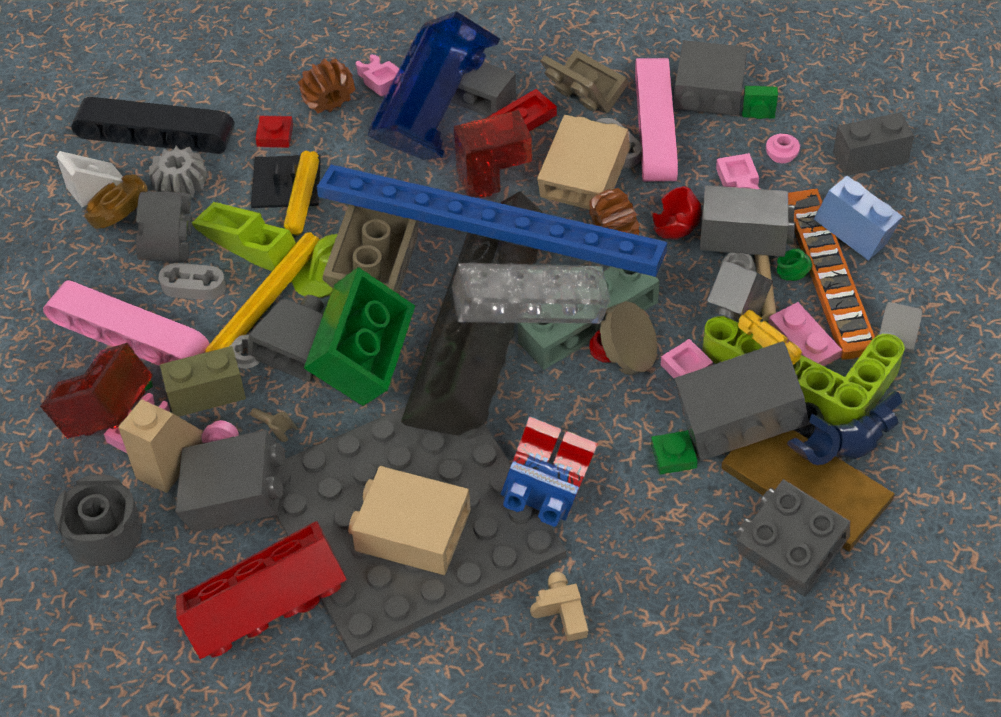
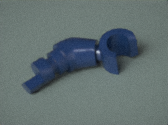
(849, 439)

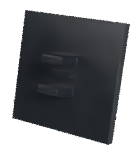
(275, 179)

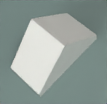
(86, 175)

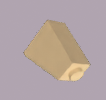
(156, 443)

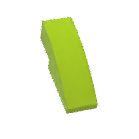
(245, 234)

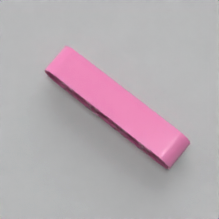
(656, 120)
(119, 322)

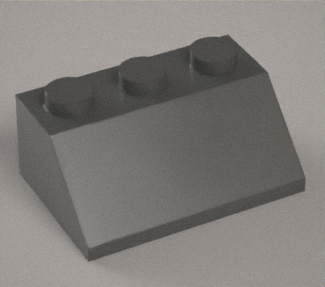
(741, 401)

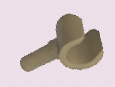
(277, 423)

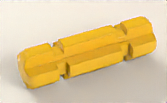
(766, 334)

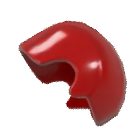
(679, 215)

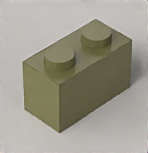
(203, 381)

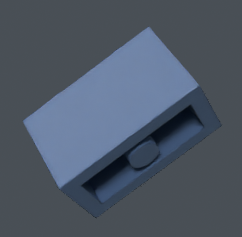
(857, 217)

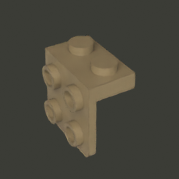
(586, 79)

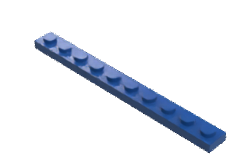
(493, 220)

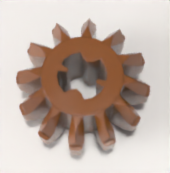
(326, 85)
(614, 211)

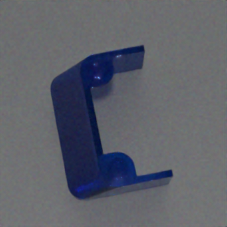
(427, 82)

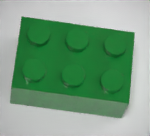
(360, 337)

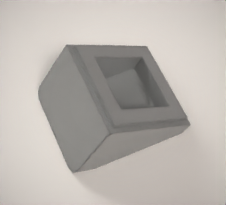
(902, 322)

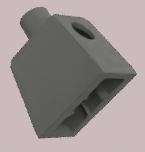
(287, 336)

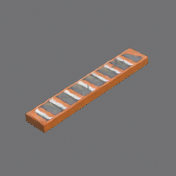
(831, 277)

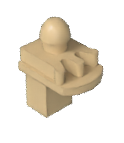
(563, 600)

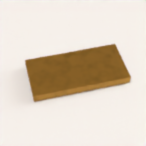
(832, 484)

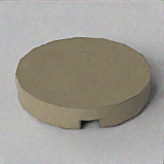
(629, 338)

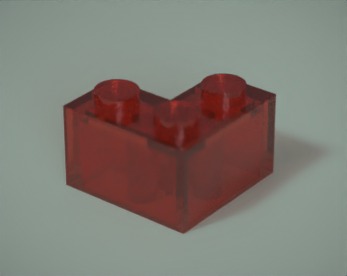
(487, 147)
(100, 395)

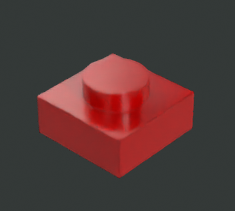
(274, 131)

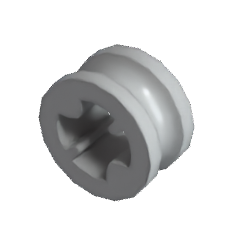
(238, 346)

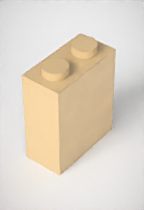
(583, 161)
(410, 519)

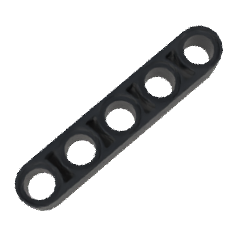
(153, 125)

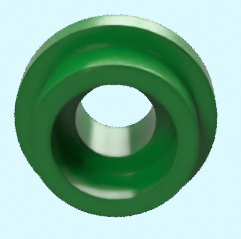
(794, 265)

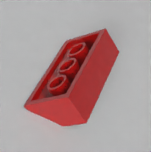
(258, 591)

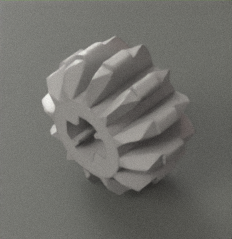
(178, 171)

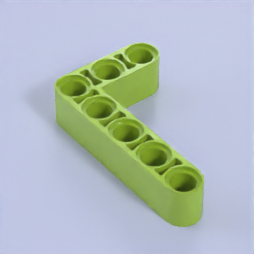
(836, 396)

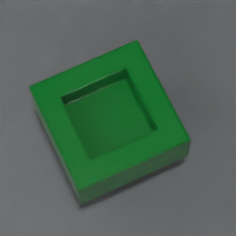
(759, 102)
(673, 452)

